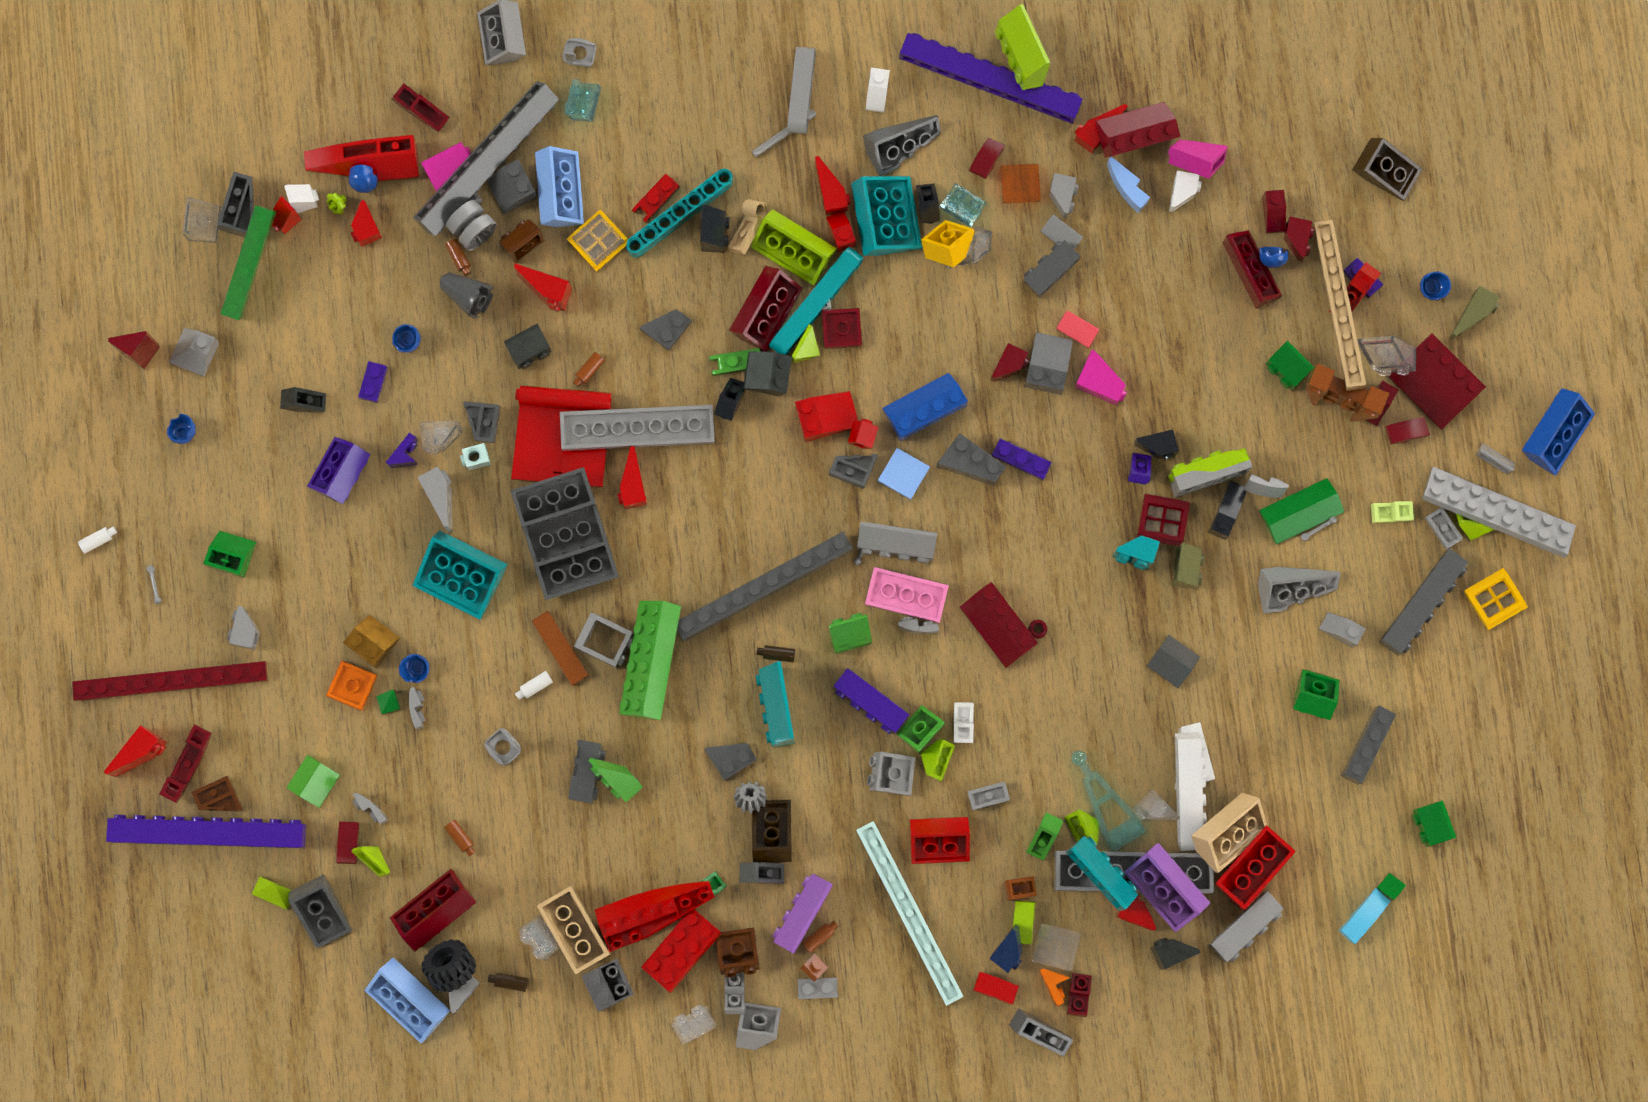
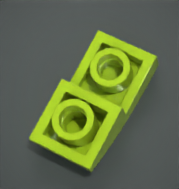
(1024, 917)

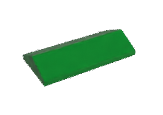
(1302, 510)

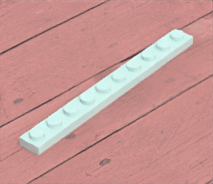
(909, 913)

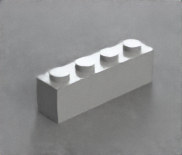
(1246, 926)

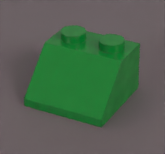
(1289, 366)
(1316, 694)
(1433, 824)

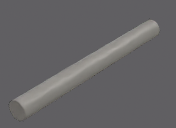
(775, 139)

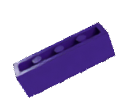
(871, 701)

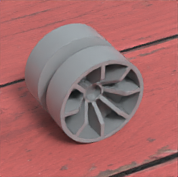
(471, 225)

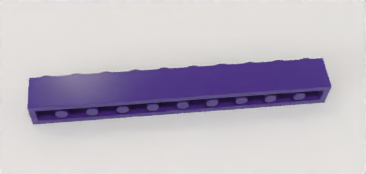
(988, 77)
(206, 832)

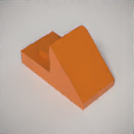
(1051, 979)

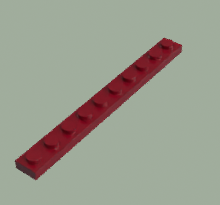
(169, 681)

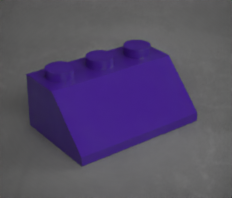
(339, 470)

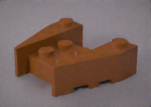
(1364, 402)

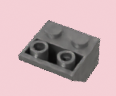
(607, 985)

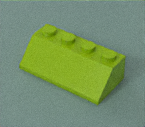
(1023, 48)
(792, 247)

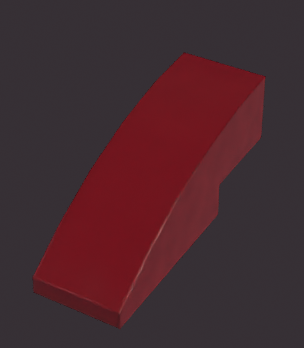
(420, 107)

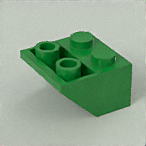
(229, 554)

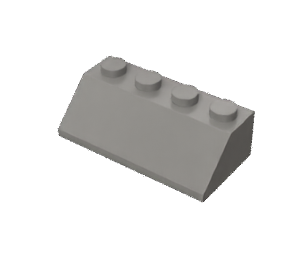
(896, 542)

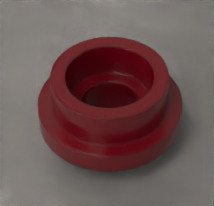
(1042, 625)

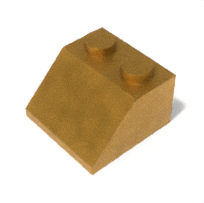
(371, 640)

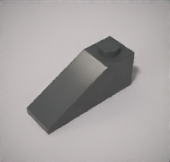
(1040, 1032)

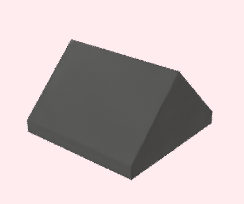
(1173, 661)

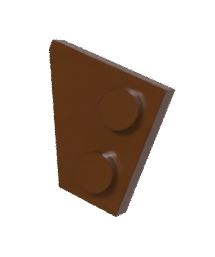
(217, 796)

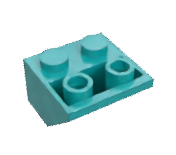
(1138, 552)

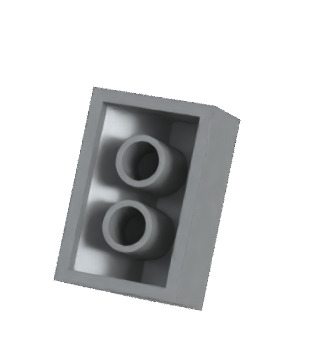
(501, 32)

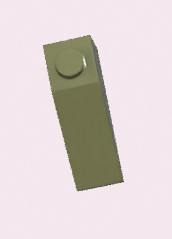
(1479, 307)

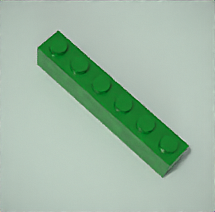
(248, 262)

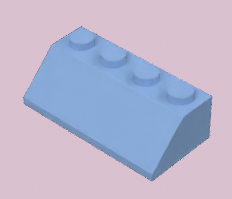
(559, 187)
(407, 1000)

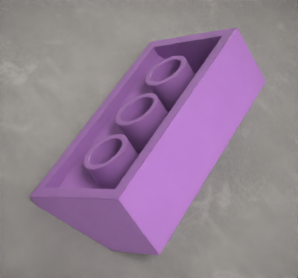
(1167, 887)
(803, 913)

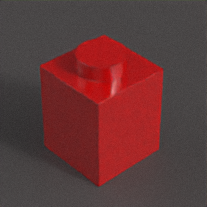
(863, 434)

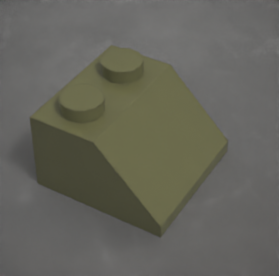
(1188, 566)

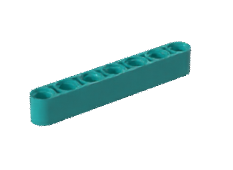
(676, 221)
(816, 300)

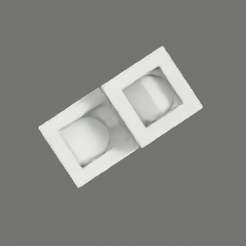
(963, 722)

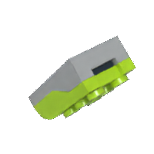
(1208, 471)

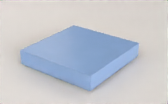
(903, 473)

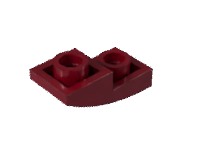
(986, 158)
(1407, 430)
(346, 842)
(1079, 995)

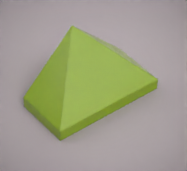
(807, 346)
(1472, 528)
(937, 758)
(1082, 825)
(373, 859)
(272, 892)

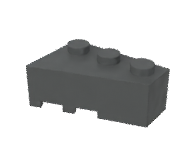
(971, 461)
(583, 778)

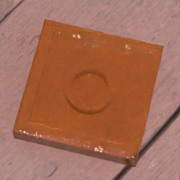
(1020, 183)

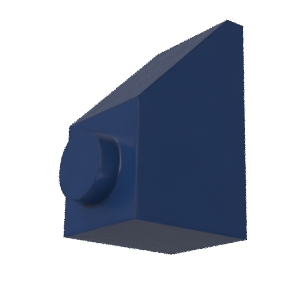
(1009, 951)

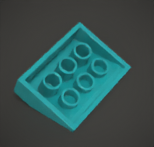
(886, 215)
(459, 574)
(776, 705)
(1102, 873)

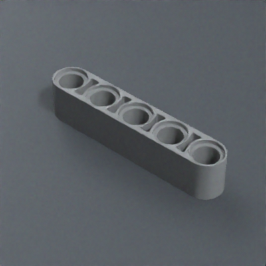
(801, 90)

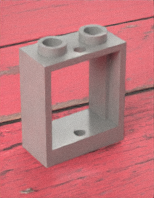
(587, 631)

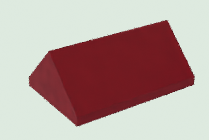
(137, 347)

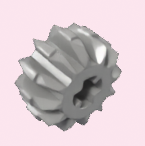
(750, 797)

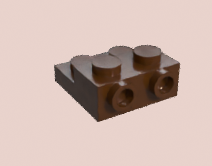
(737, 952)

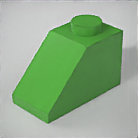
(1044, 836)

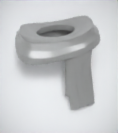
(570, 57)
(503, 734)

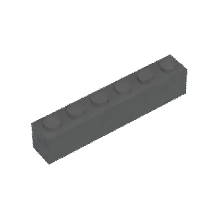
(1423, 602)

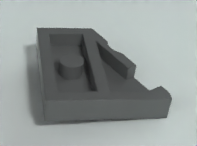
(667, 328)
(483, 420)
(853, 469)
(731, 758)

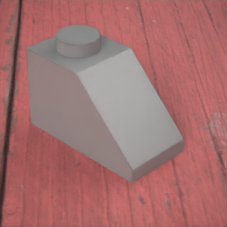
(1342, 629)
(459, 997)

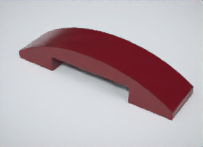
(187, 764)

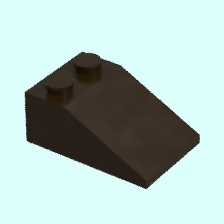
(1387, 168)
(772, 832)

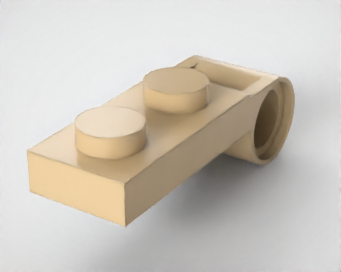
(754, 214)

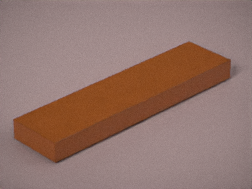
(560, 648)

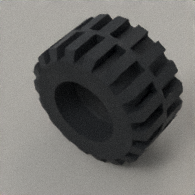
(448, 966)

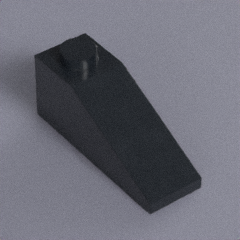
(1227, 510)

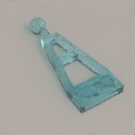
(1122, 833)

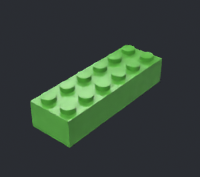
(650, 660)

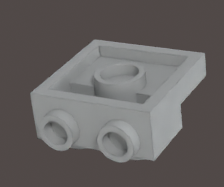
(891, 773)

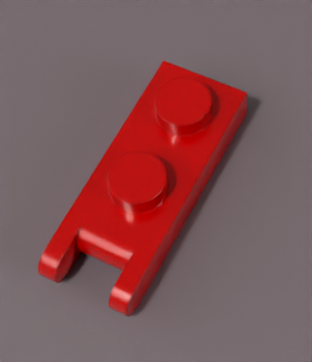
(656, 197)

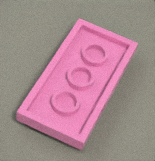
(906, 595)

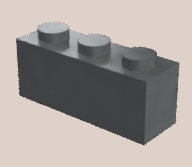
(1051, 268)

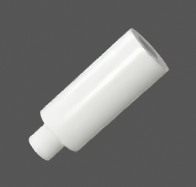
(96, 539)
(534, 685)

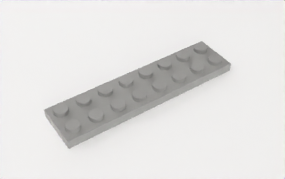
(637, 427)
(1499, 512)

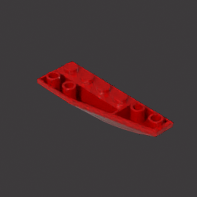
(389, 157)
(649, 912)

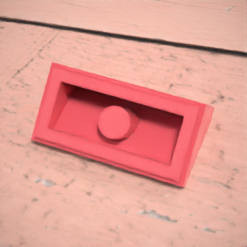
(1077, 329)

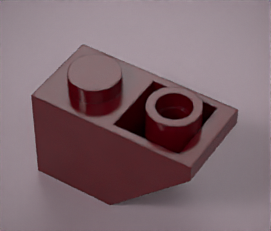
(1296, 236)

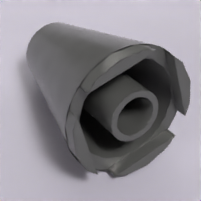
(467, 293)

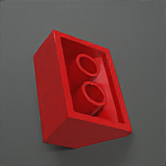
(940, 840)

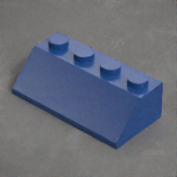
(925, 406)
(1558, 431)

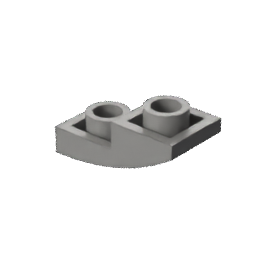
(1274, 488)
(911, 626)
(415, 702)
(365, 804)
(735, 994)

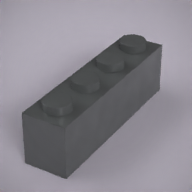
(1368, 745)

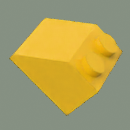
(947, 243)

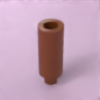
(458, 256)
(588, 369)
(460, 837)
(819, 936)

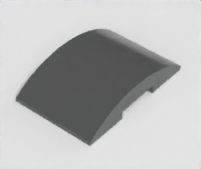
(564, 533)

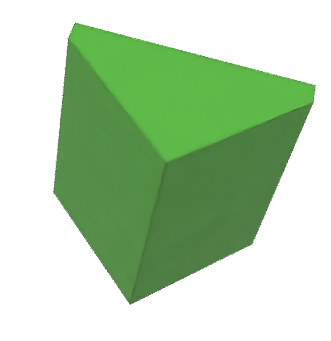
(920, 729)
(313, 781)

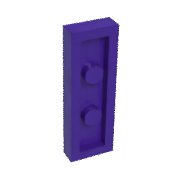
(1021, 459)

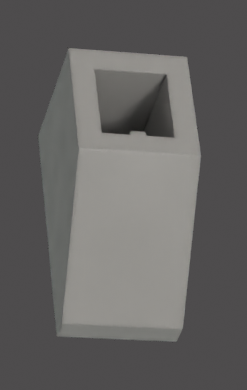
(1061, 193)
(244, 630)

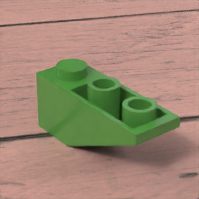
(618, 777)

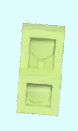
(1392, 512)

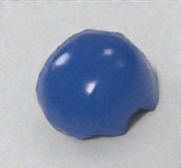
(362, 178)
(1273, 256)
(1435, 285)
(406, 338)
(181, 429)
(414, 668)

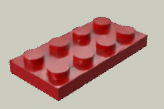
(681, 950)

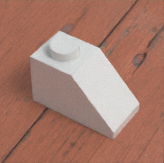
(877, 90)
(1184, 189)
(302, 197)

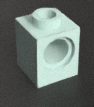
(483, 457)

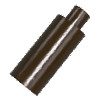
(776, 653)
(509, 981)

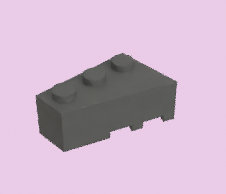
(237, 206)

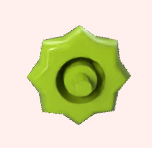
(336, 203)

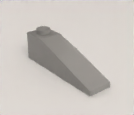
(1287, 586)

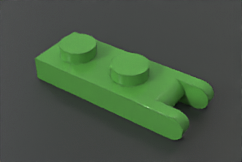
(731, 362)

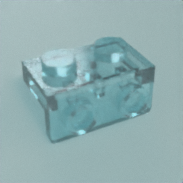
(582, 101)
(963, 205)

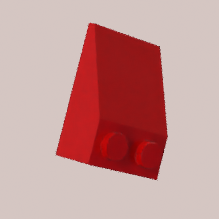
(550, 289)
(826, 415)
(139, 749)

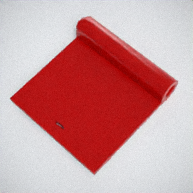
(539, 434)

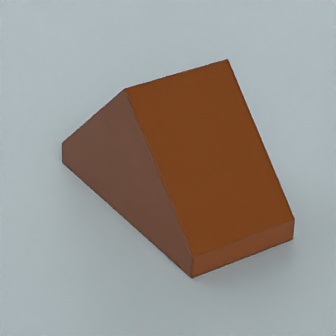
(1020, 888)

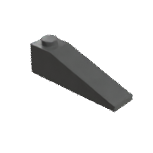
(895, 143)

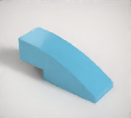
(1364, 916)

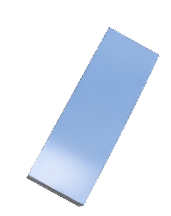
(1127, 185)

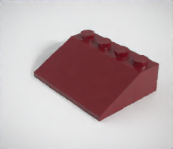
(1440, 383)

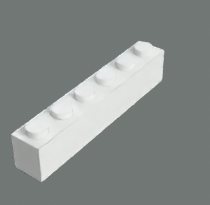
(1189, 787)

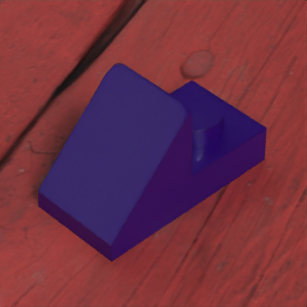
(399, 457)
(1140, 468)

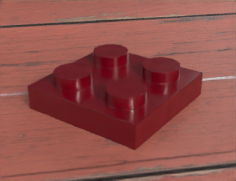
(841, 328)

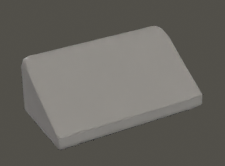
(1059, 231)
(1495, 459)

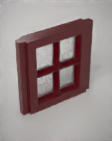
(1163, 519)

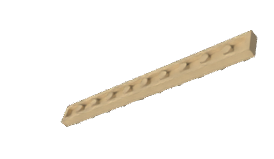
(1339, 305)

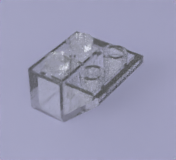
(540, 938)
(1056, 947)
(694, 1025)

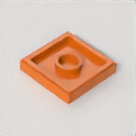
(351, 685)

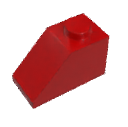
(285, 216)
(364, 226)
(841, 231)
(1137, 914)

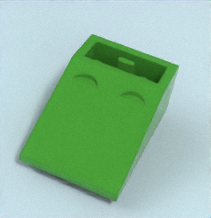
(850, 633)

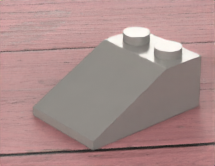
(440, 494)

